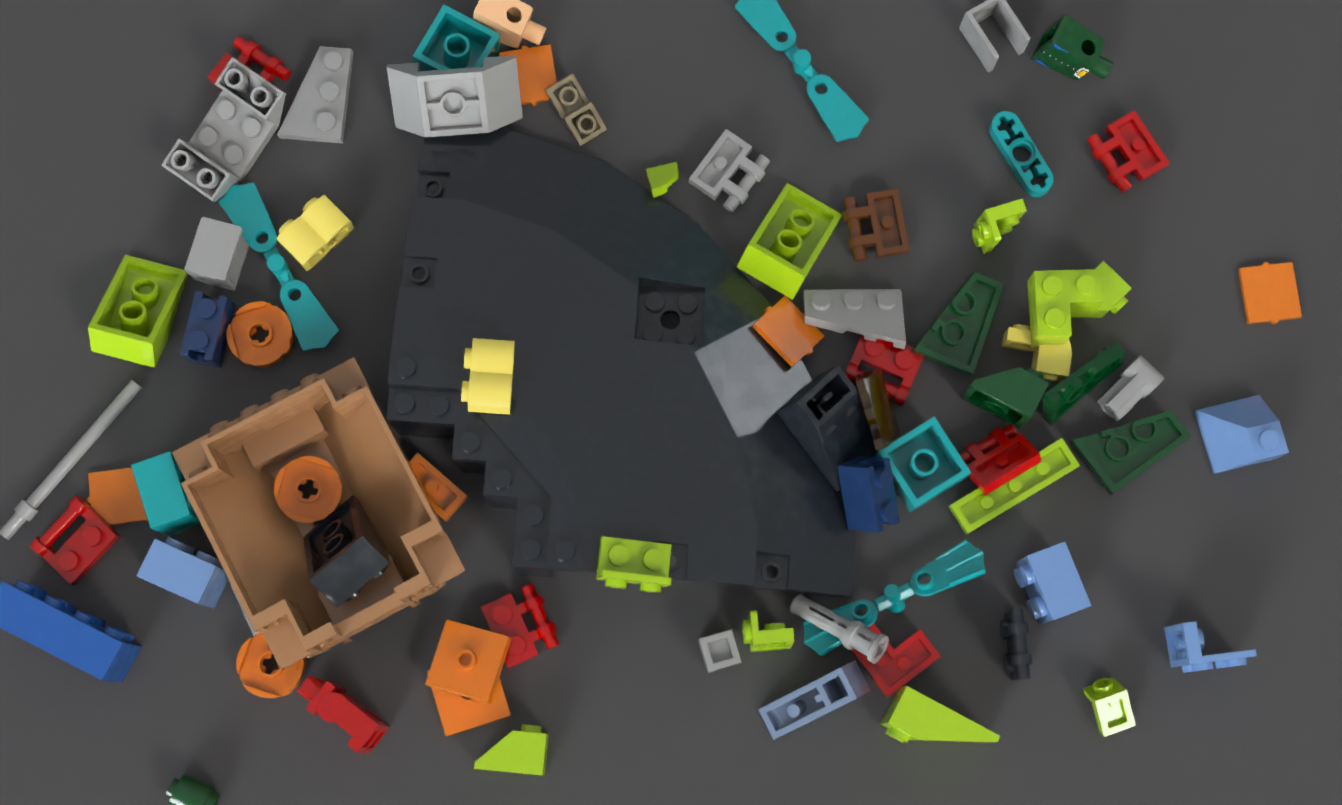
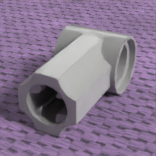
(1135, 383)

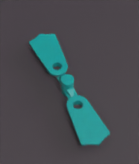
(835, 107)
(306, 314)
(947, 570)

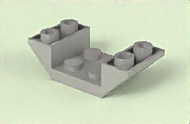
(455, 99)
(230, 133)

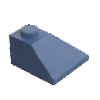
(1240, 434)

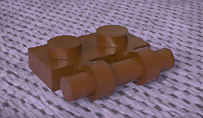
(886, 224)

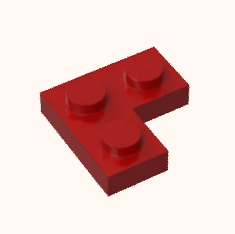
(901, 663)

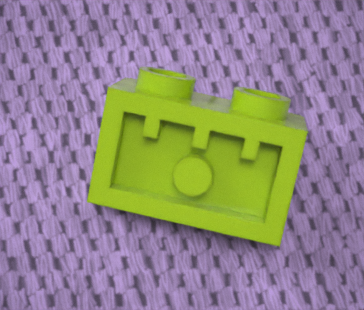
(996, 222)
(634, 562)
(772, 637)

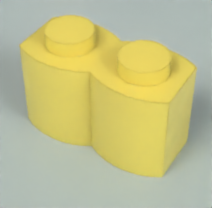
(314, 232)
(490, 376)

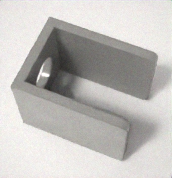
(1006, 20)
(217, 254)

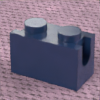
(207, 329)
(868, 493)

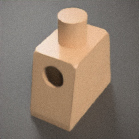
(510, 20)

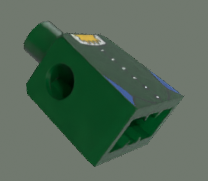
(1072, 50)

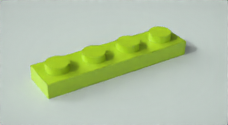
(978, 508)

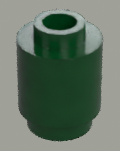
(191, 792)

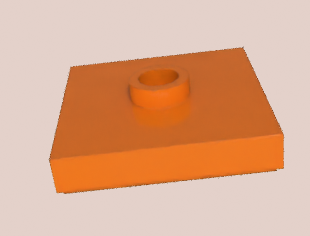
(468, 661)
(464, 713)

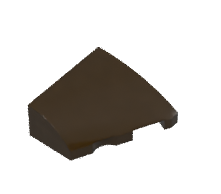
(877, 408)

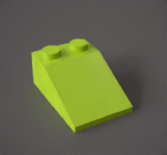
(789, 241)
(137, 311)
(921, 718)

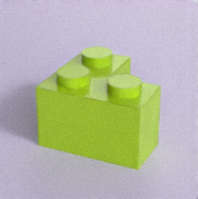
(1055, 295)

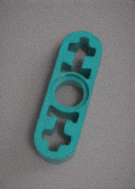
(1040, 169)

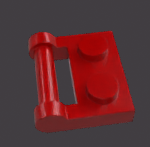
(891, 360)
(82, 548)

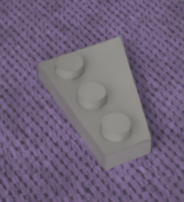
(322, 99)
(861, 311)

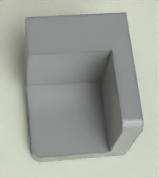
(719, 651)

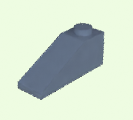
(814, 700)

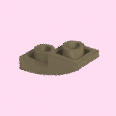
(575, 109)

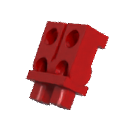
(333, 706)

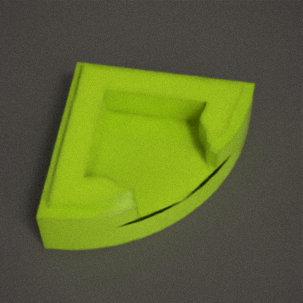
(662, 177)

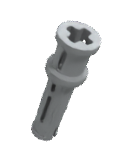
(852, 634)

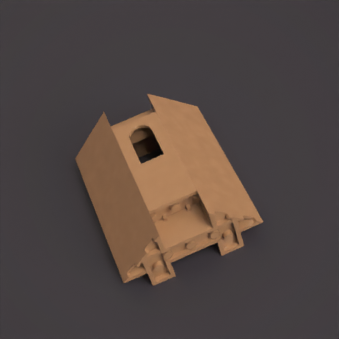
(263, 550)

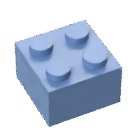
(180, 572)
(1051, 583)

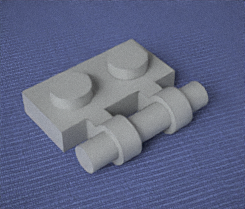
(721, 164)

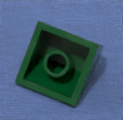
(1008, 394)

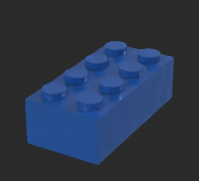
(65, 633)

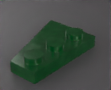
(962, 326)
(1080, 383)
(1130, 449)

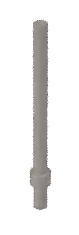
(28, 508)

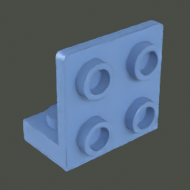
(1185, 647)

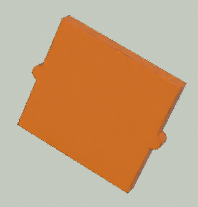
(534, 71)
(1269, 293)
(786, 332)
(116, 496)

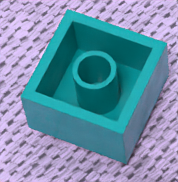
(455, 42)
(924, 464)
(163, 495)

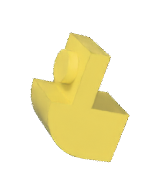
(1049, 360)

